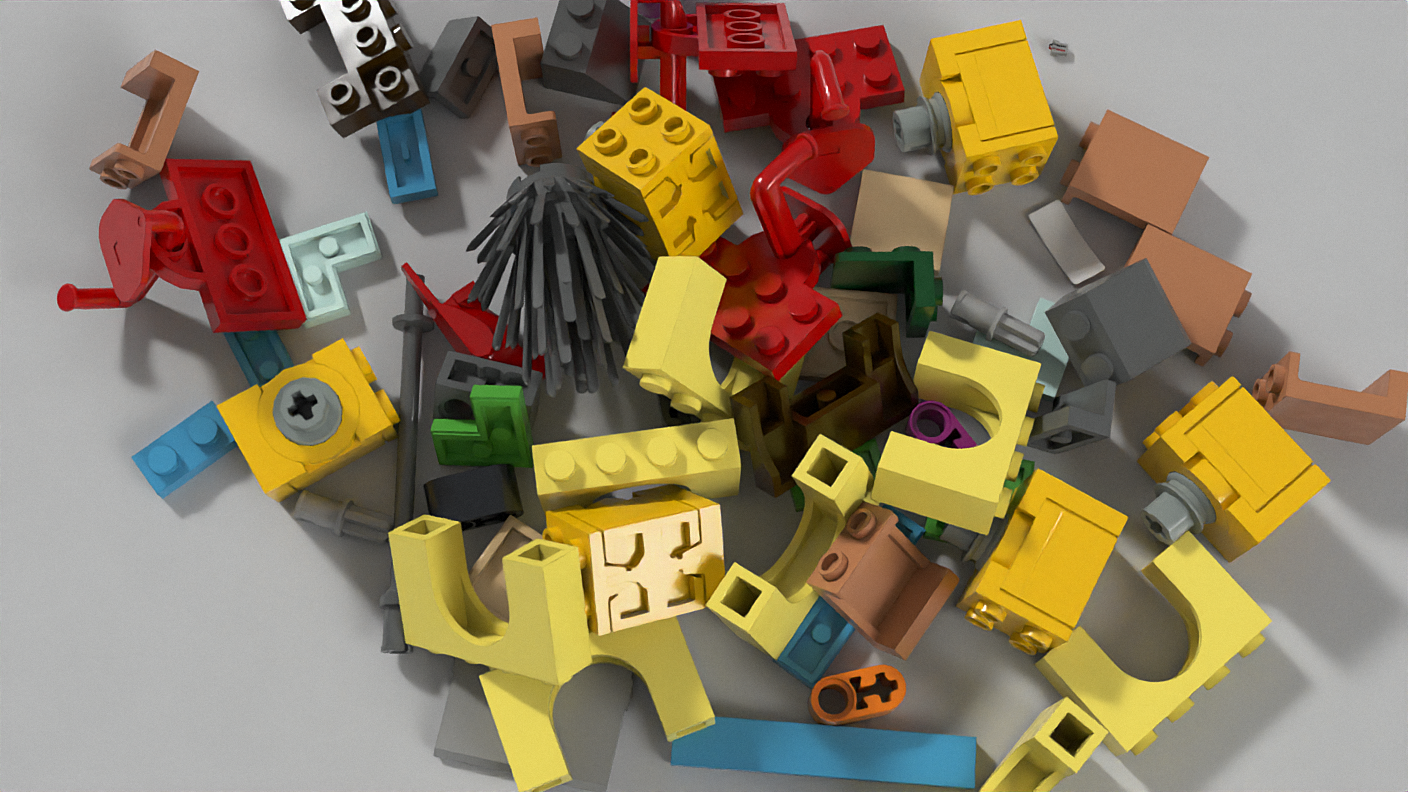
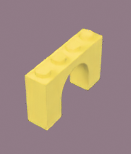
(673, 342)
(689, 455)
(966, 483)
(773, 605)
(443, 613)
(1218, 626)
(526, 705)
(1048, 750)

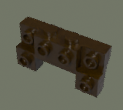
(376, 55)
(844, 407)

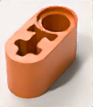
(870, 706)

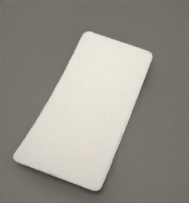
(1065, 242)

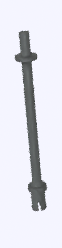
(412, 325)

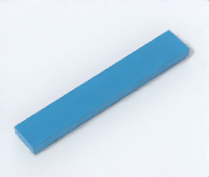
(830, 752)

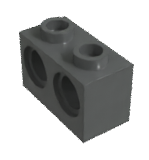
(463, 371)

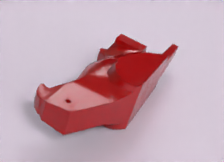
(467, 326)

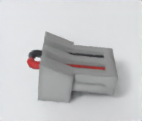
(1058, 48)

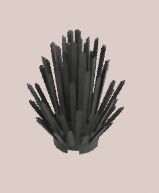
(559, 240)

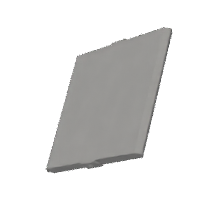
(585, 718)

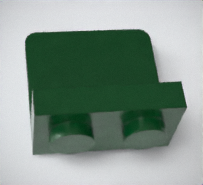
(895, 272)

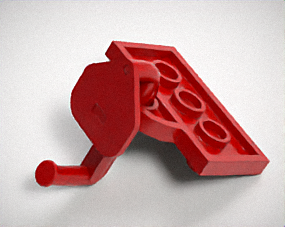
(719, 34)
(831, 85)
(203, 239)
(768, 301)

